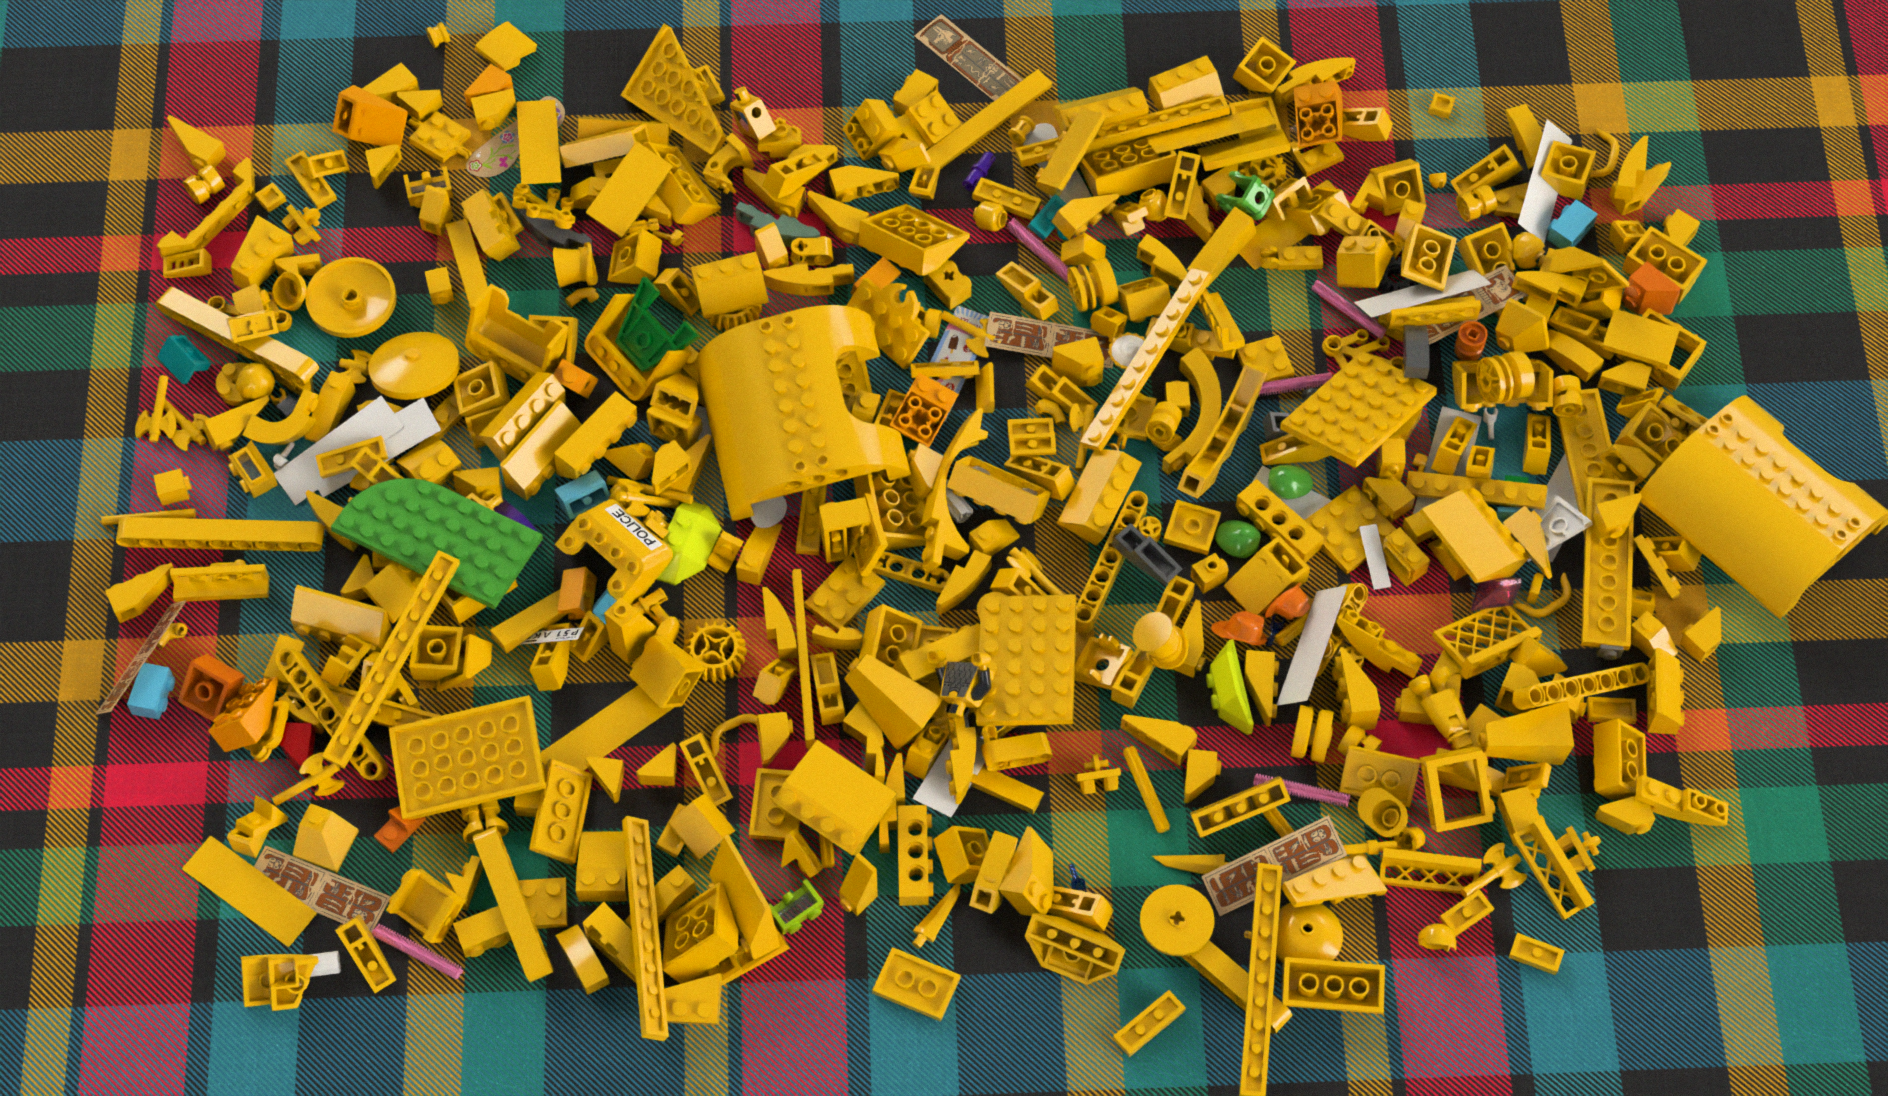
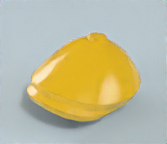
(289, 291)

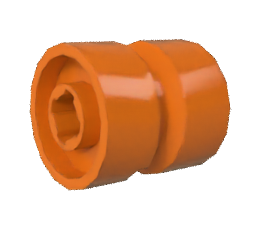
(1470, 341)

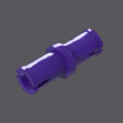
(979, 170)

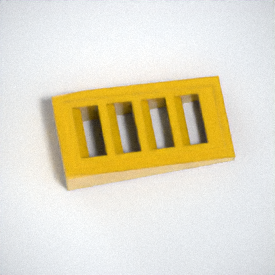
(201, 264)

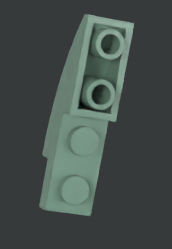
(788, 227)

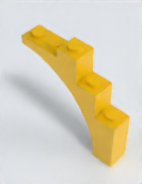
(1218, 447)

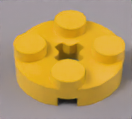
(226, 384)

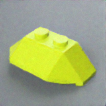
(692, 540)
(1229, 690)

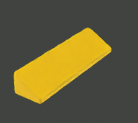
(1007, 789)

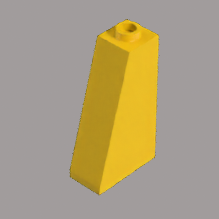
(603, 145)
(1225, 243)
(627, 630)

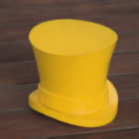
(575, 265)
(1164, 644)

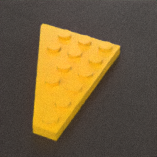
(671, 93)

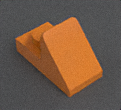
(397, 830)

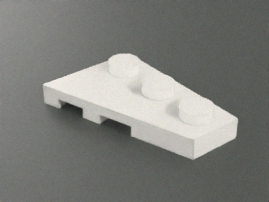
(1561, 522)

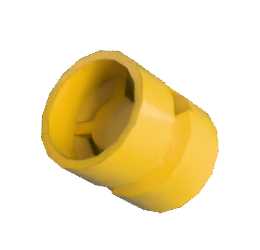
(203, 184)
(1476, 203)
(930, 320)
(1567, 396)
(1163, 422)
(1356, 736)

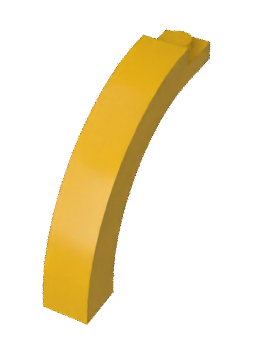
(1206, 384)

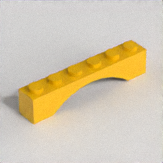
(1138, 668)

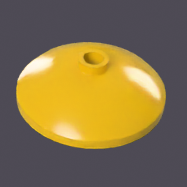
(1319, 944)

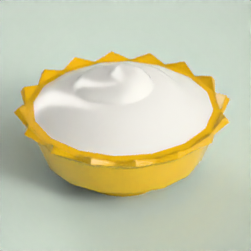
(1125, 348)

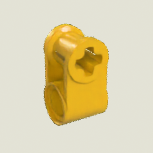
(813, 251)

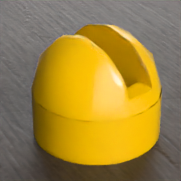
(1437, 180)

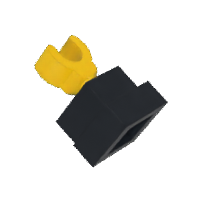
(284, 404)

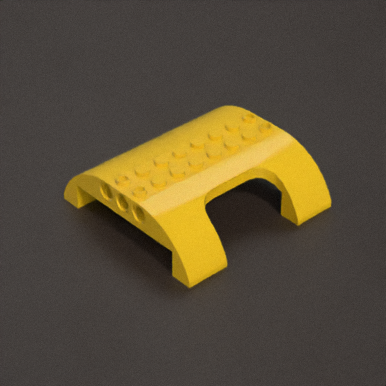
(782, 408)
(1760, 505)

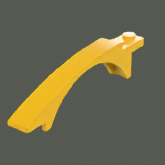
(941, 532)

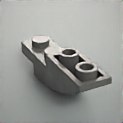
(550, 235)

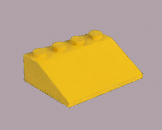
(1126, 167)
(911, 238)
(897, 508)
(1475, 535)
(835, 798)
(746, 901)

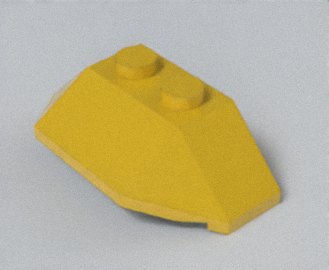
(1073, 949)

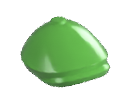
(1289, 481)
(1238, 538)

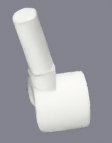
(1490, 420)
(280, 459)

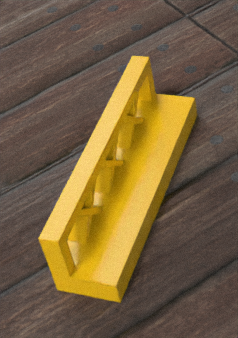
(1435, 312)
(1220, 321)
(220, 582)
(1428, 863)
(1560, 865)

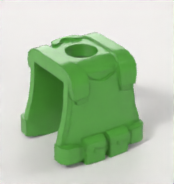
(1253, 189)

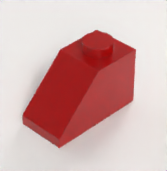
(298, 742)

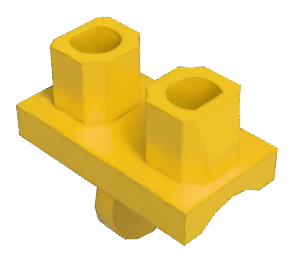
(305, 221)
(1109, 777)
(1582, 860)

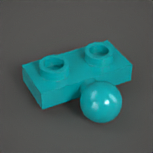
(1042, 224)

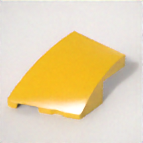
(276, 979)

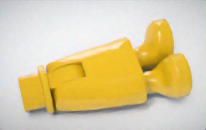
(1443, 707)
(476, 813)

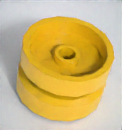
(1313, 734)

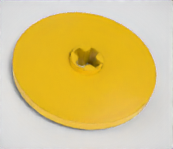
(1195, 917)

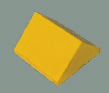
(701, 826)

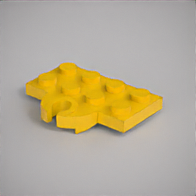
(892, 320)

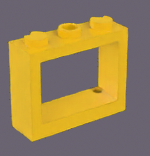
(1686, 340)
(1433, 794)

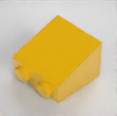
(666, 672)

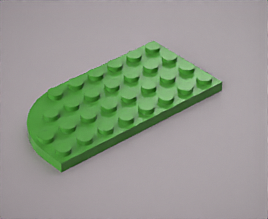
(417, 518)

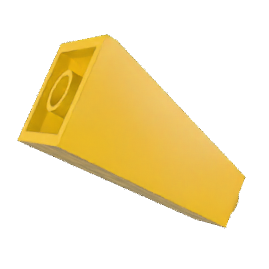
(891, 699)
(1531, 736)

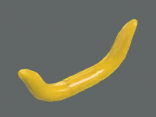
(1613, 157)
(1552, 607)
(727, 725)

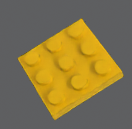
(1340, 526)

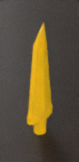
(1193, 863)
(934, 920)

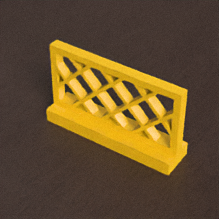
(1497, 650)

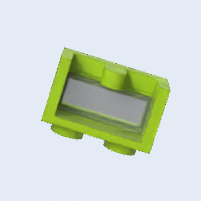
(796, 908)

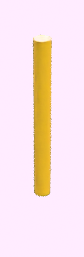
(648, 489)
(183, 513)

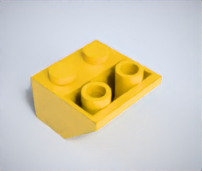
(872, 128)

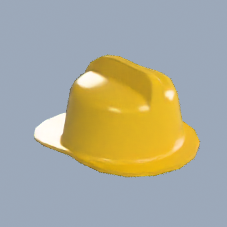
(1382, 812)

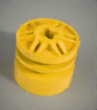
(1096, 283)
(1505, 377)

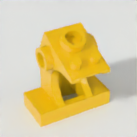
(730, 156)

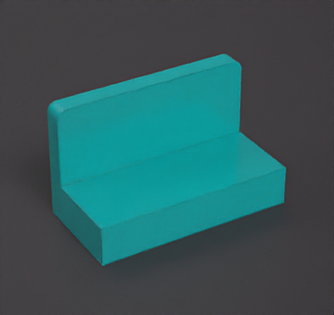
(182, 358)

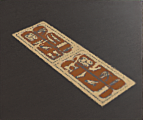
(140, 657)
(1297, 853)

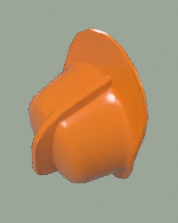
(1290, 604)
(1242, 627)

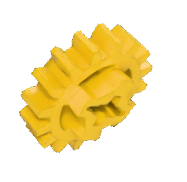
(1268, 169)

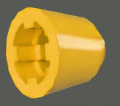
(1410, 839)

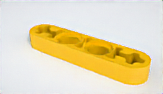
(905, 574)

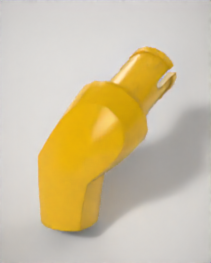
(668, 625)

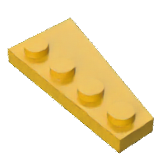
(1336, 881)

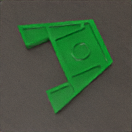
(644, 337)

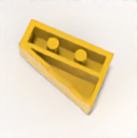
(489, 226)
(258, 253)
(841, 526)
(611, 938)
(695, 1001)

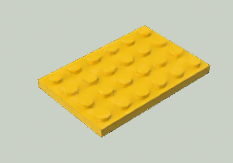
(1358, 409)
(1031, 659)
(467, 758)

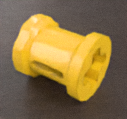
(1021, 129)

